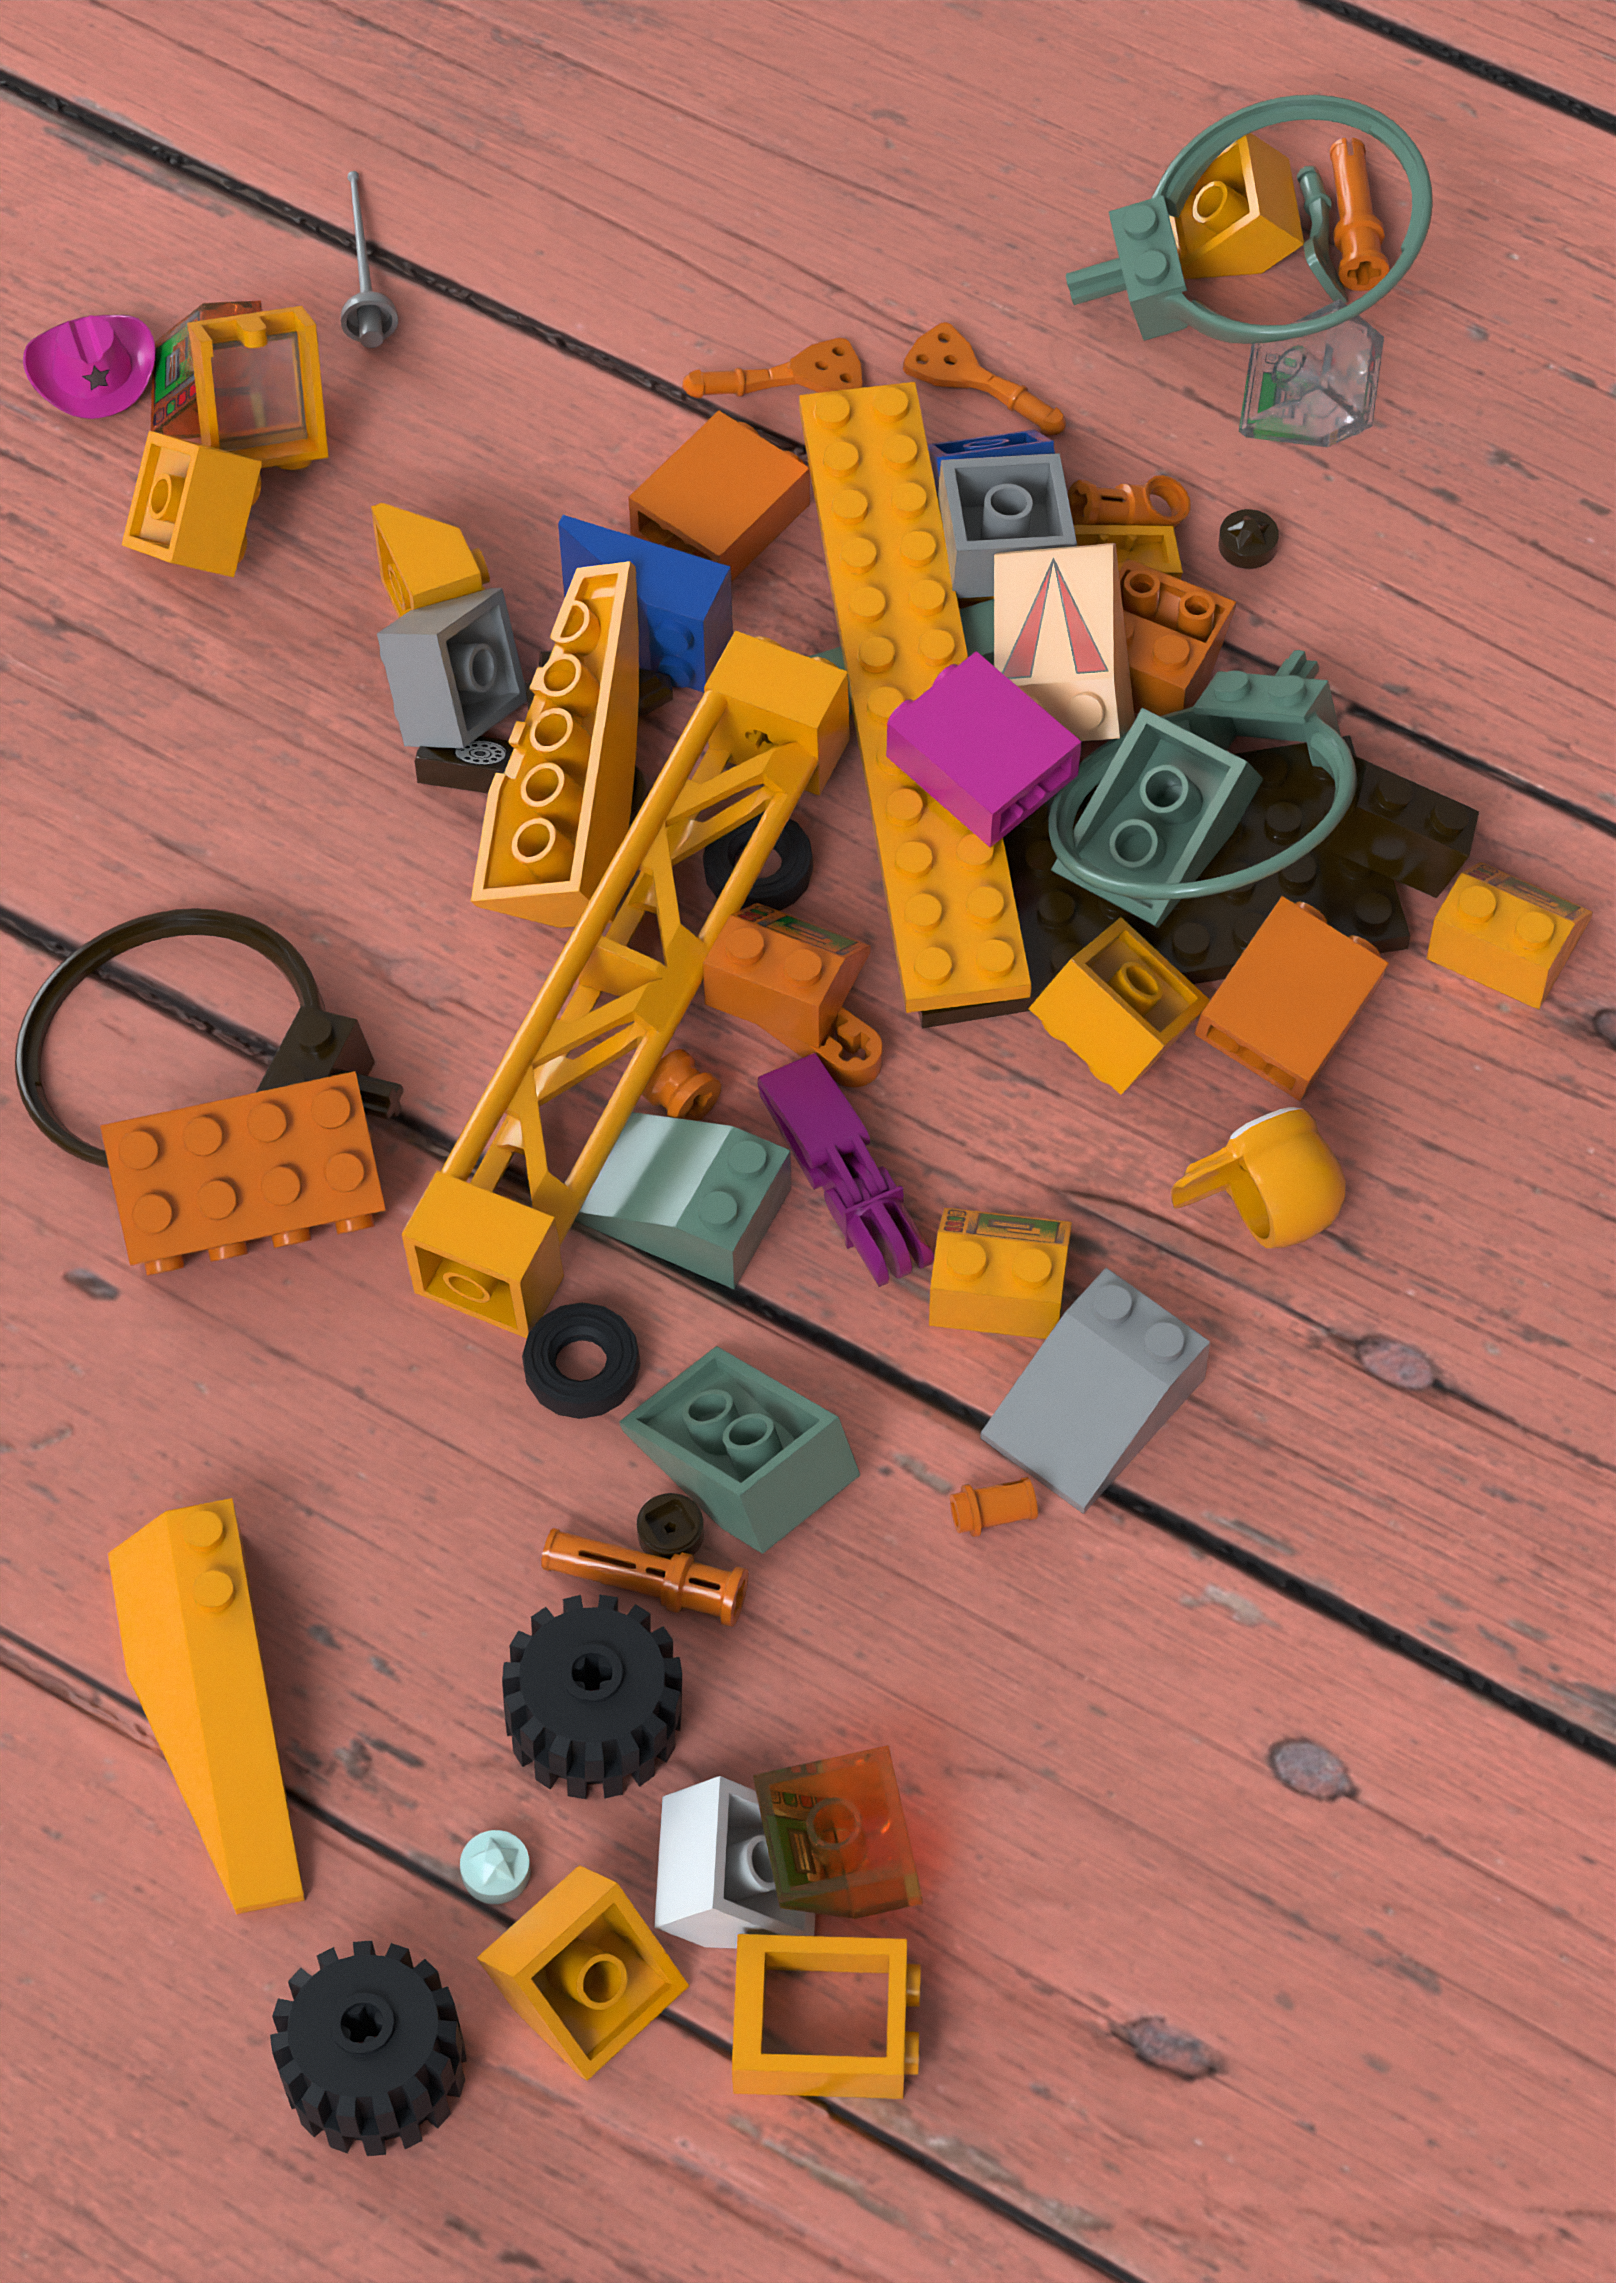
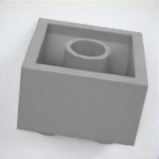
(452, 669)

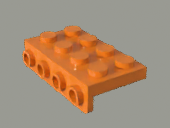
(243, 1172)

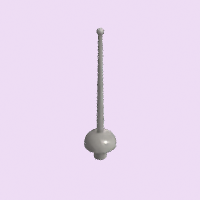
(369, 314)

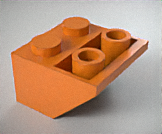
(1170, 637)

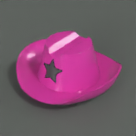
(91, 364)

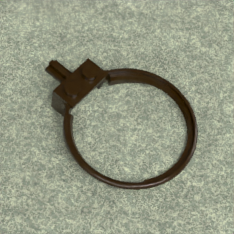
(312, 1049)

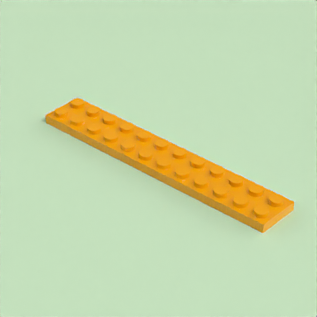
(897, 632)

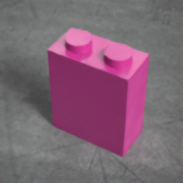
(982, 748)

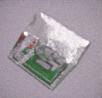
(1313, 385)

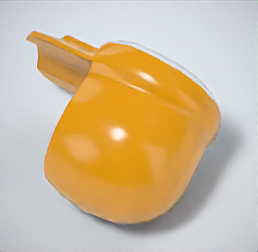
(1276, 1175)

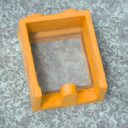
(261, 386)

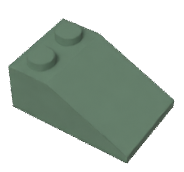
(1161, 811)
(690, 1193)
(744, 1447)

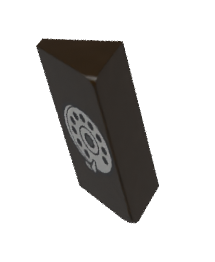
(463, 768)

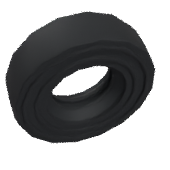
(776, 890)
(589, 1396)

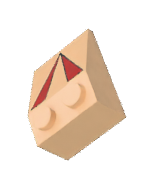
(1065, 635)

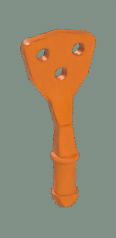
(799, 370)
(968, 373)

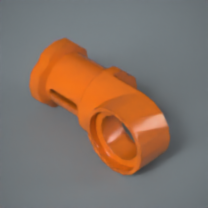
(1107, 507)

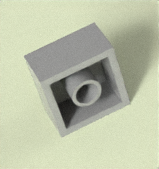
(999, 508)

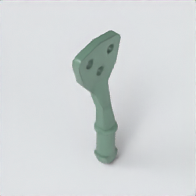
(1316, 248)

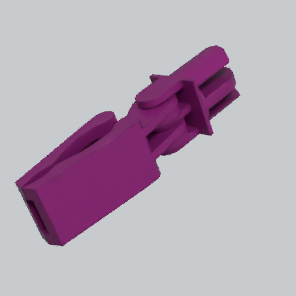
(833, 1155)

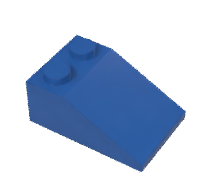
(680, 598)

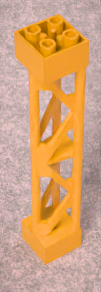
(783, 728)

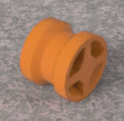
(682, 1087)

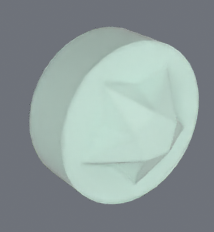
(495, 1867)

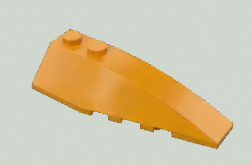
(572, 762)
(206, 1693)

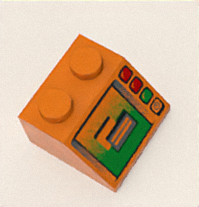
(781, 972)

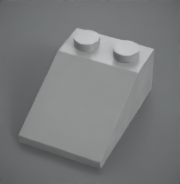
(1097, 1390)

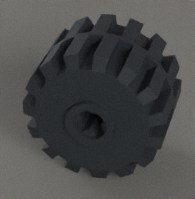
(607, 1729)
(391, 2077)

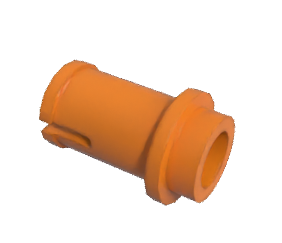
(993, 1505)

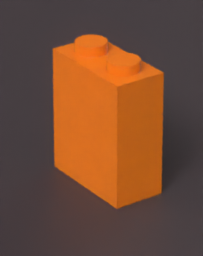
(721, 495)
(1291, 997)

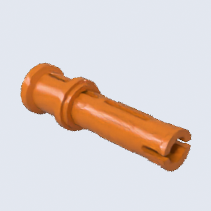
(1358, 231)
(676, 1581)

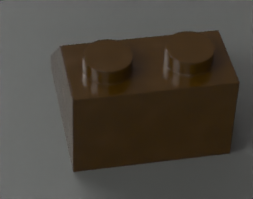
(1404, 830)

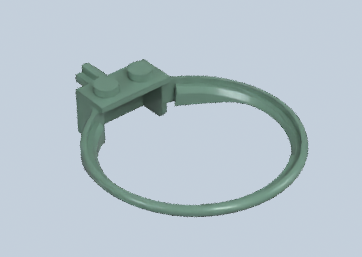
(1148, 251)
(1232, 705)

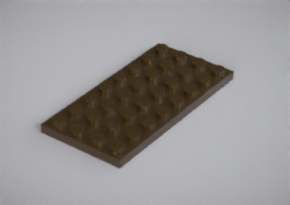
(1207, 932)

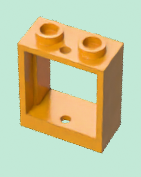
(822, 2074)

